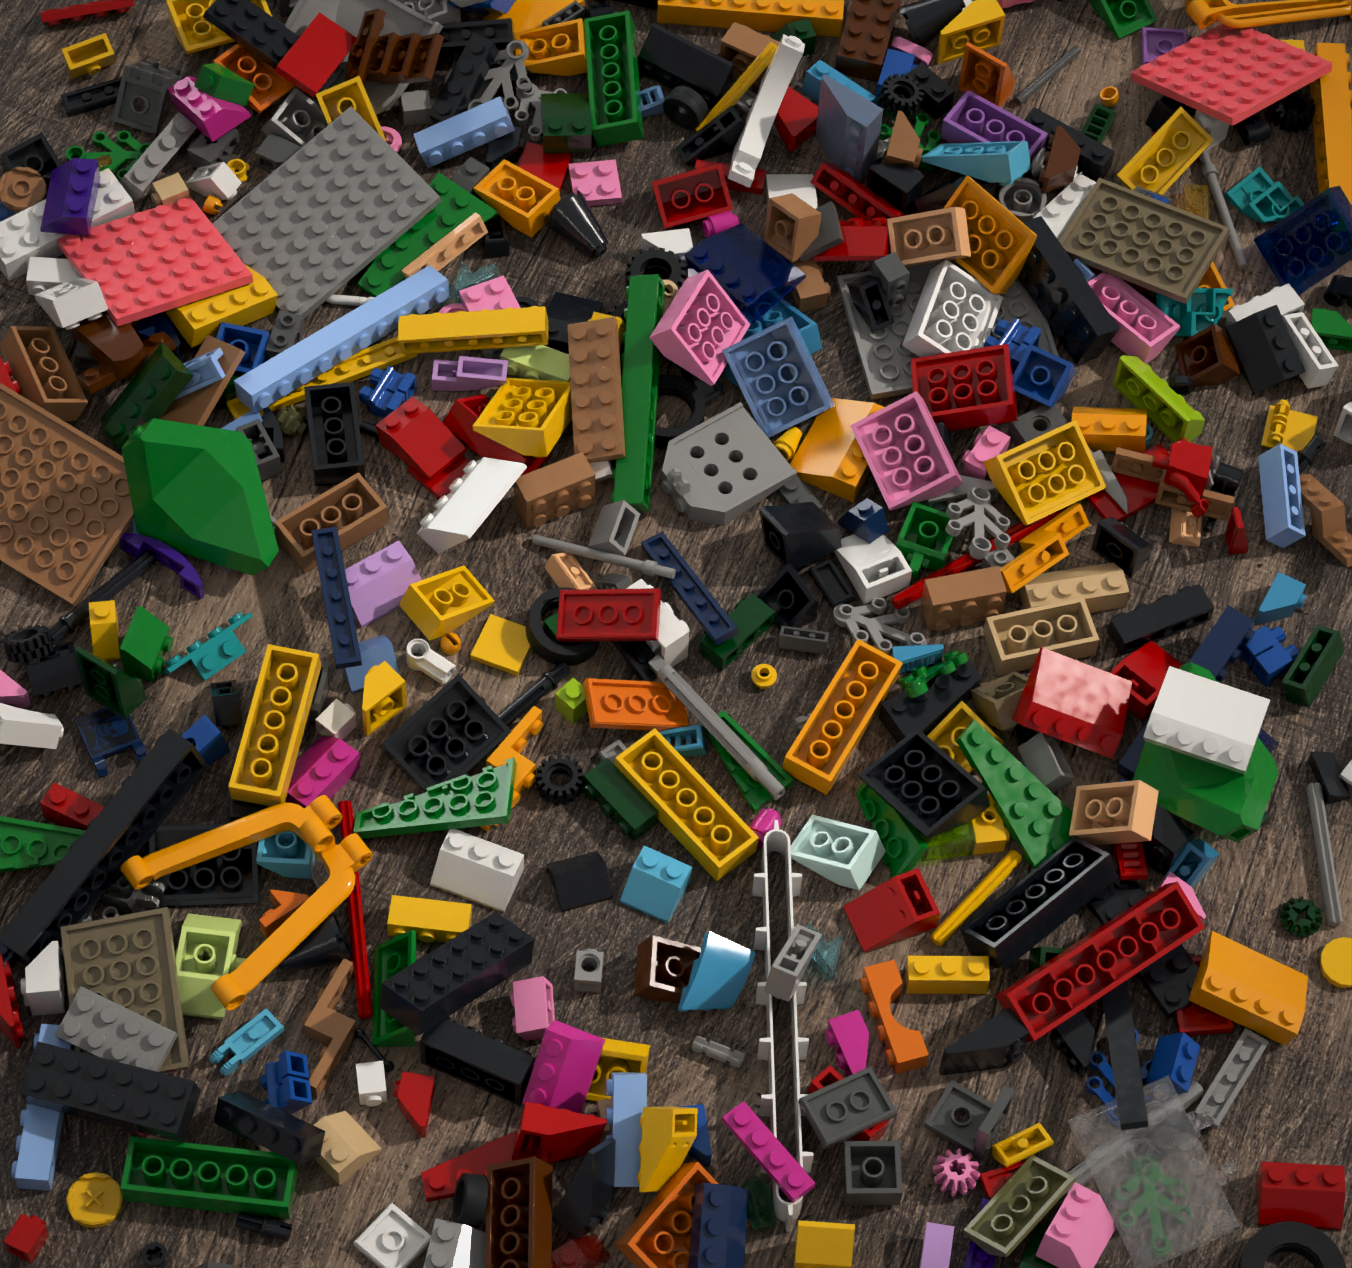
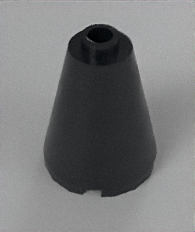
(929, 17)
(578, 224)
(320, 948)

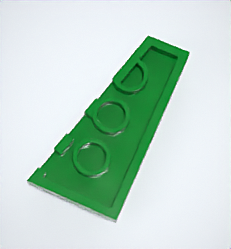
(751, 790)
(898, 836)

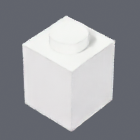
(336, 720)
(371, 1083)

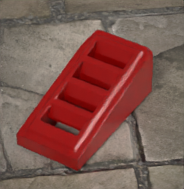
(1235, 533)
(1130, 856)

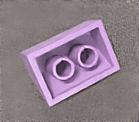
(380, 583)

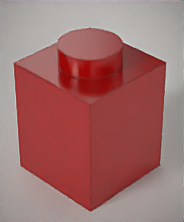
(26, 1237)

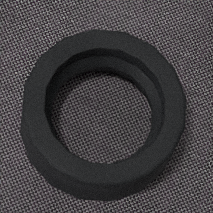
(470, 1199)

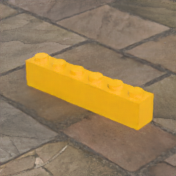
(473, 330)

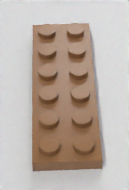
(596, 389)

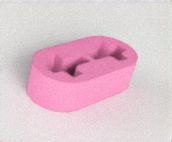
(921, 54)

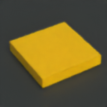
(502, 645)

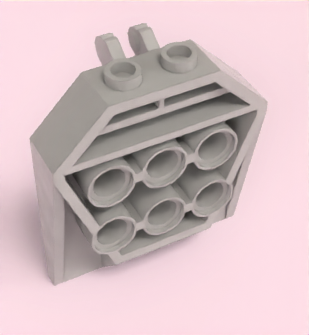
(744, 442)

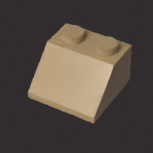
(344, 1146)

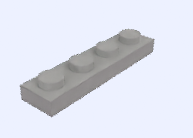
(1232, 1076)

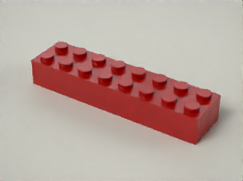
(1102, 960)

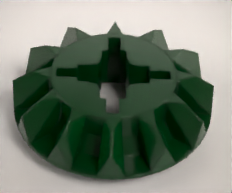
(1305, 927)

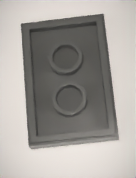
(847, 1107)

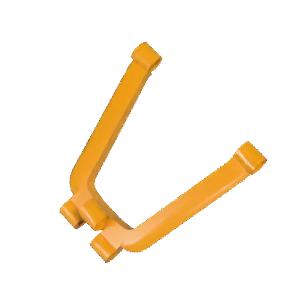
(1263, 13)
(314, 828)

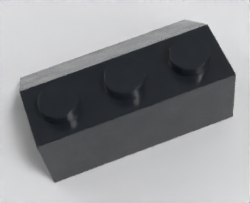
(1265, 349)

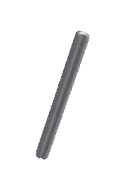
(1324, 854)

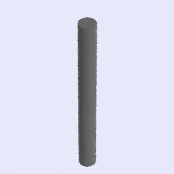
(1047, 75)

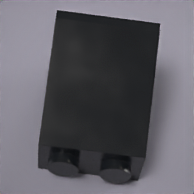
(798, 533)

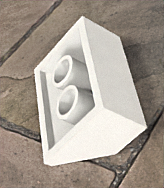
(477, 870)

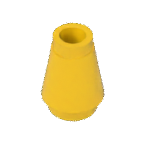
(788, 442)

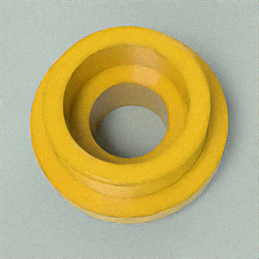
(763, 682)

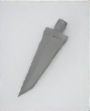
(1113, 486)

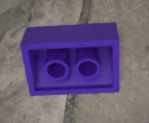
(71, 197)

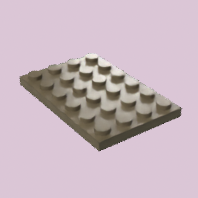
(1143, 240)
(132, 965)

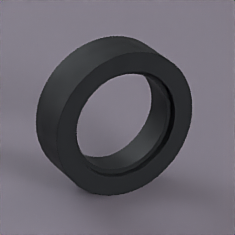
(690, 393)
(543, 645)

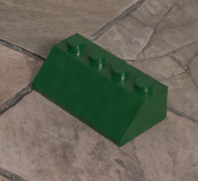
(146, 395)

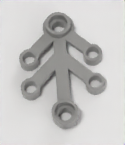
(502, 76)
(532, 98)
(980, 500)
(851, 617)

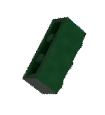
(752, 620)
(1313, 666)
(620, 799)

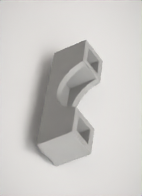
(157, 156)

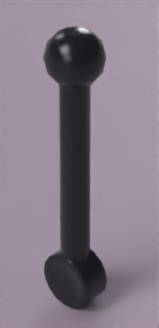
(388, 1065)

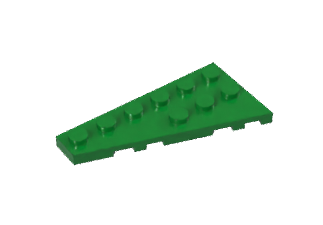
(453, 210)
(1024, 803)
(447, 805)
(33, 844)

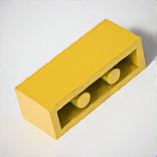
(429, 918)
(947, 974)

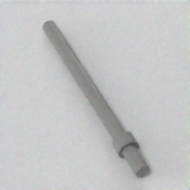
(1209, 172)
(648, 567)

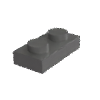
(796, 492)

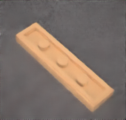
(449, 246)

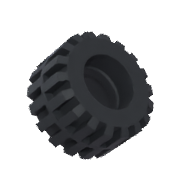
(658, 263)

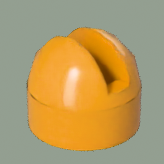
(1109, 96)
(211, 204)
(447, 646)

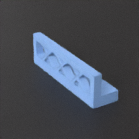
(205, 371)

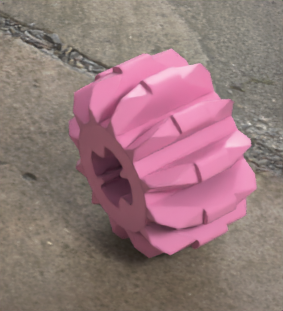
(952, 1180)

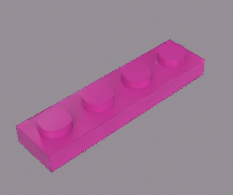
(768, 1152)

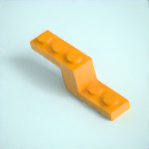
(1044, 547)
(512, 747)

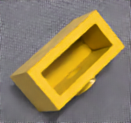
(88, 56)
(990, 831)

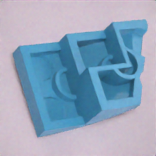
(717, 975)

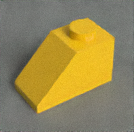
(104, 630)

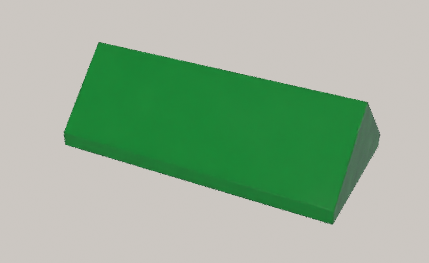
(390, 959)

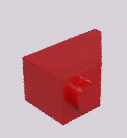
(415, 1099)

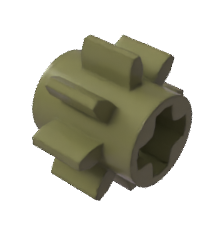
(292, 419)

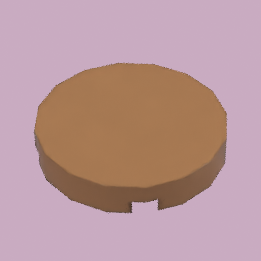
(21, 189)

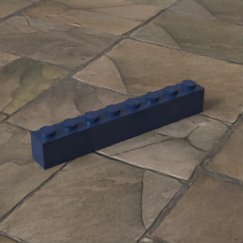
(1214, 654)

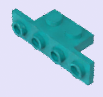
(215, 652)

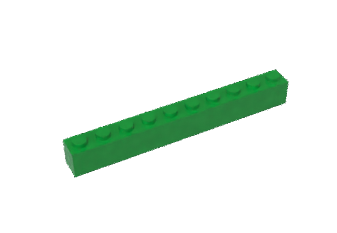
(639, 391)

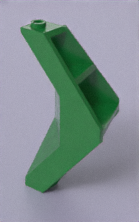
(200, 493)
(1208, 793)

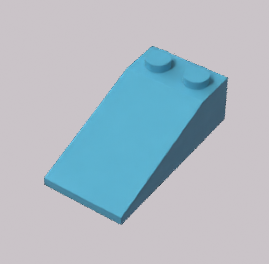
(983, 160)

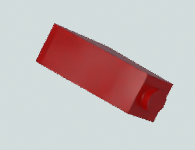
(795, 119)

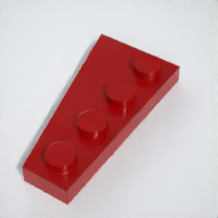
(442, 1179)

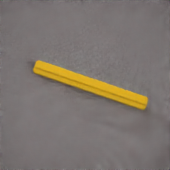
(741, 84)
(976, 898)

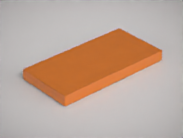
(633, 705)

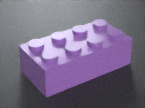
(979, 120)

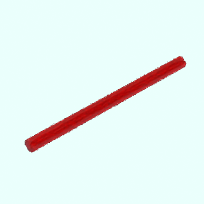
(966, 561)
(356, 925)

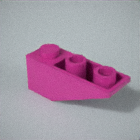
(850, 1041)

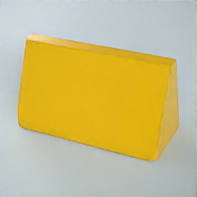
(1021, 1145)

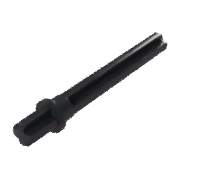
(105, 593)
(537, 691)

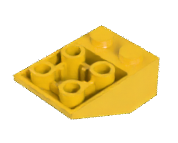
(664, 1144)

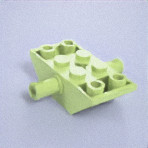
(203, 940)

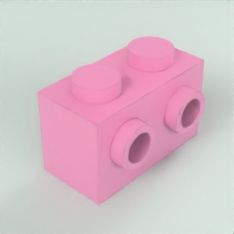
(986, 446)
(533, 1007)

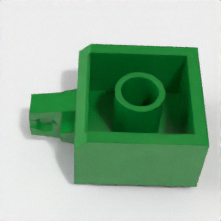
(924, 538)

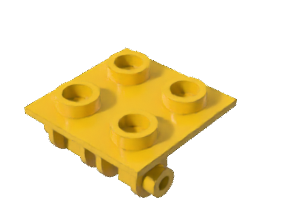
(1288, 427)

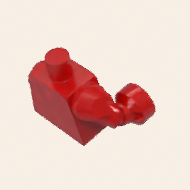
(1187, 470)

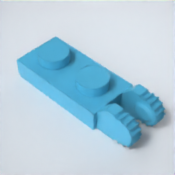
(247, 1041)

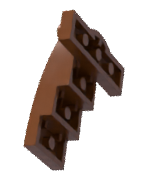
(391, 56)
(116, 349)

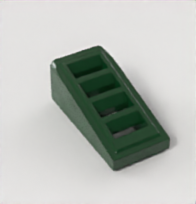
(1102, 116)

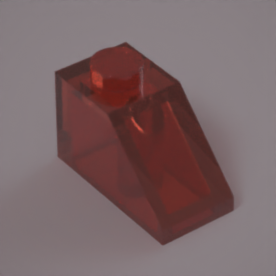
(580, 1253)

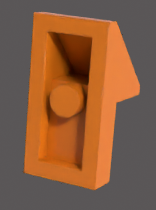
(286, 904)

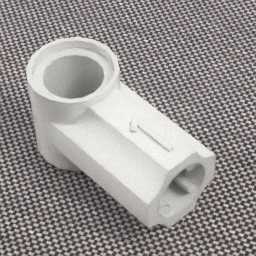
(430, 663)

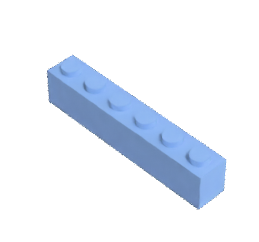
(40, 1133)

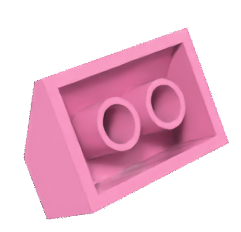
(1077, 1231)

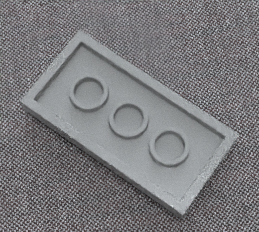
(115, 1032)

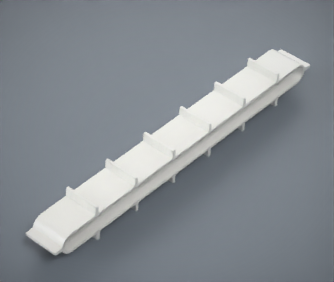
(779, 841)

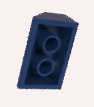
(718, 1226)

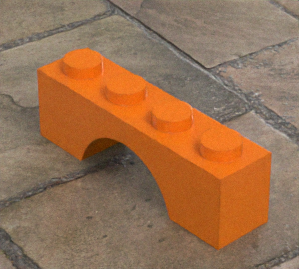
(904, 1046)

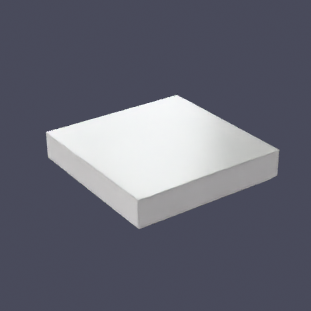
(393, 1239)

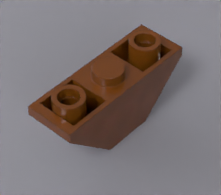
(1060, 162)

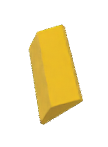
(1166, 154)

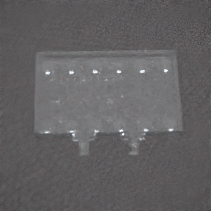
(1157, 1176)

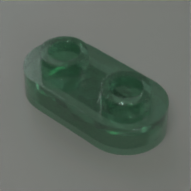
(760, 1205)

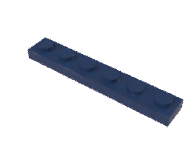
(691, 589)
(336, 598)

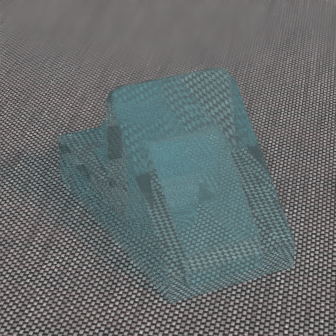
(467, 278)
(827, 954)

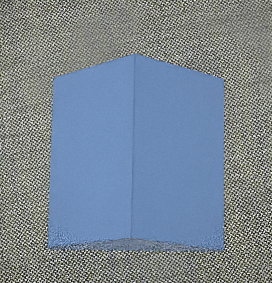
(373, 653)

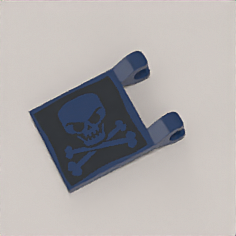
(108, 734)

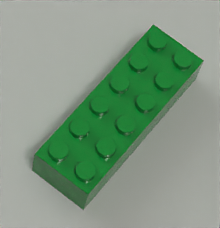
(613, 78)
(208, 1178)

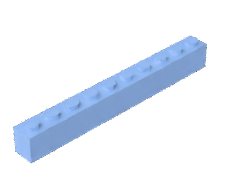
(340, 339)

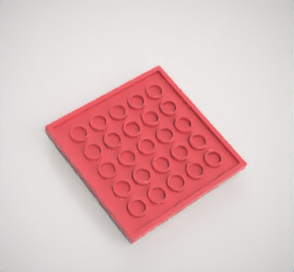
(1231, 72)
(156, 260)

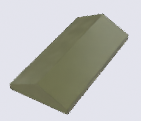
(1018, 1206)

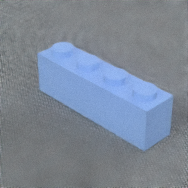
(463, 132)
(1281, 496)
(628, 1098)

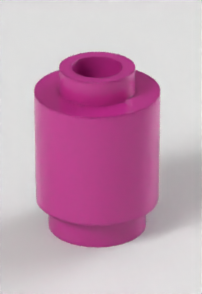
(719, 223)
(764, 823)

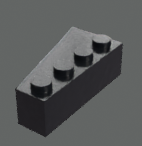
(905, 714)

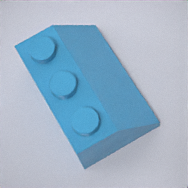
(812, 82)

